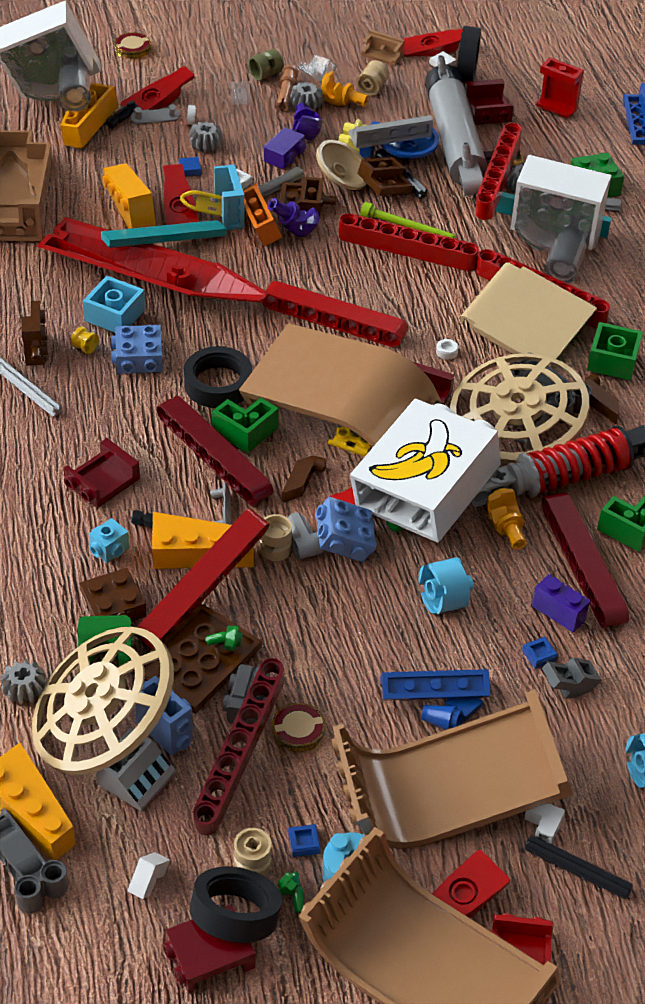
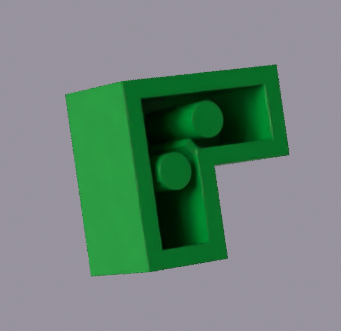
(248, 426)
(624, 522)

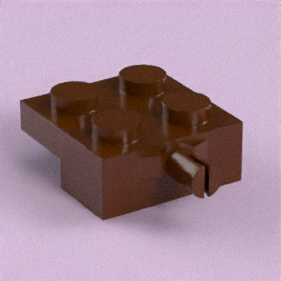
(384, 176)
(306, 194)
(34, 335)
(114, 595)

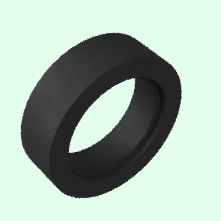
(469, 52)
(211, 358)
(229, 924)

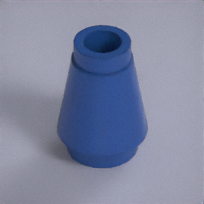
(442, 716)

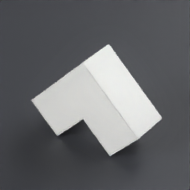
(548, 820)
(146, 873)

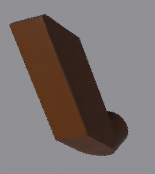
(602, 400)
(301, 476)

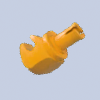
(340, 95)
(506, 517)

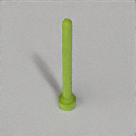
(370, 211)

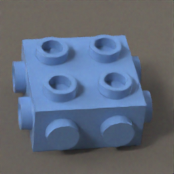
(137, 349)
(345, 529)
(175, 725)

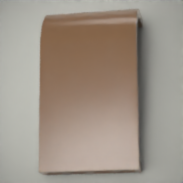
(338, 381)
(453, 776)
(411, 945)

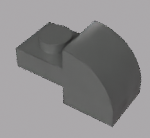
(572, 678)

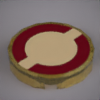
(132, 45)
(298, 727)

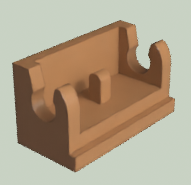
(383, 47)

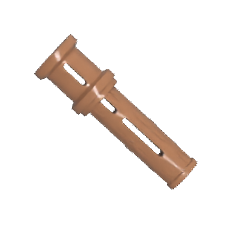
(287, 81)

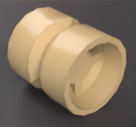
(372, 78)
(277, 541)
(253, 851)

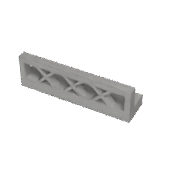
(392, 131)

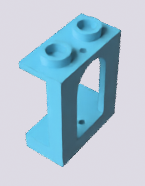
(231, 194)

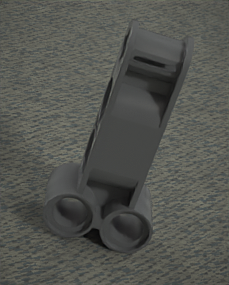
(574, 397)
(29, 867)

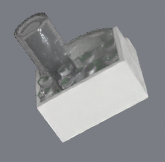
(49, 57)
(560, 212)

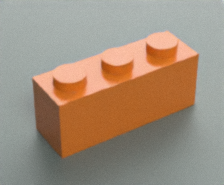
(260, 216)

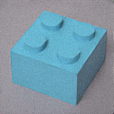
(114, 304)

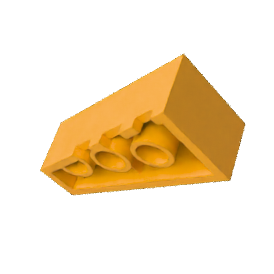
(81, 125)
(130, 196)
(184, 541)
(33, 804)

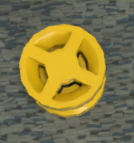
(85, 340)

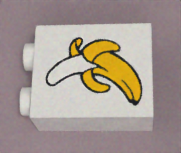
(426, 469)

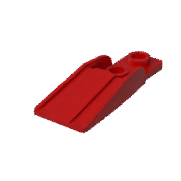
(432, 43)
(162, 91)
(174, 187)
(472, 884)

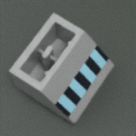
(138, 775)

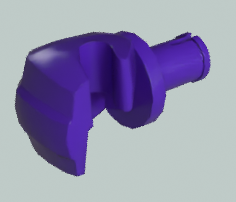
(307, 122)
(298, 222)

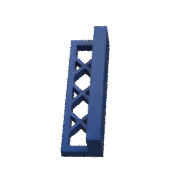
(632, 118)
(435, 684)

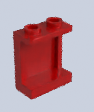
(560, 87)
(526, 934)

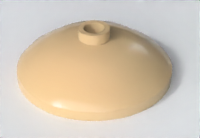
(340, 164)

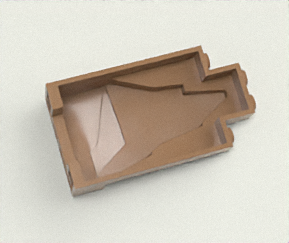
(23, 185)

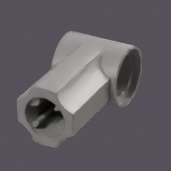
(304, 541)

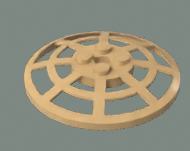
(534, 399)
(110, 690)

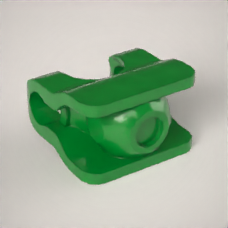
(93, 625)

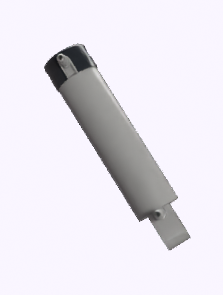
(456, 126)

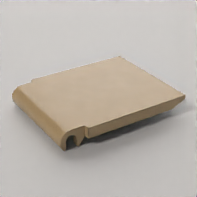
(527, 313)

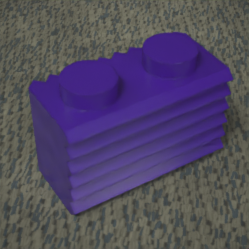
(284, 148)
(561, 603)

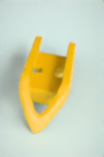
(203, 202)
(344, 435)

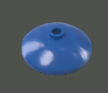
(413, 148)

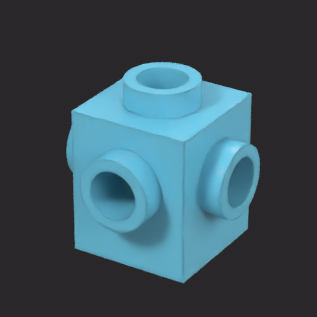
(108, 540)

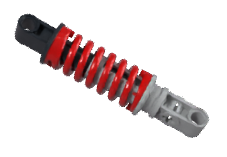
(567, 463)

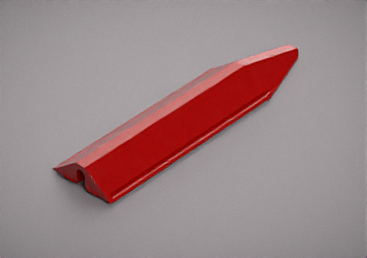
(151, 264)

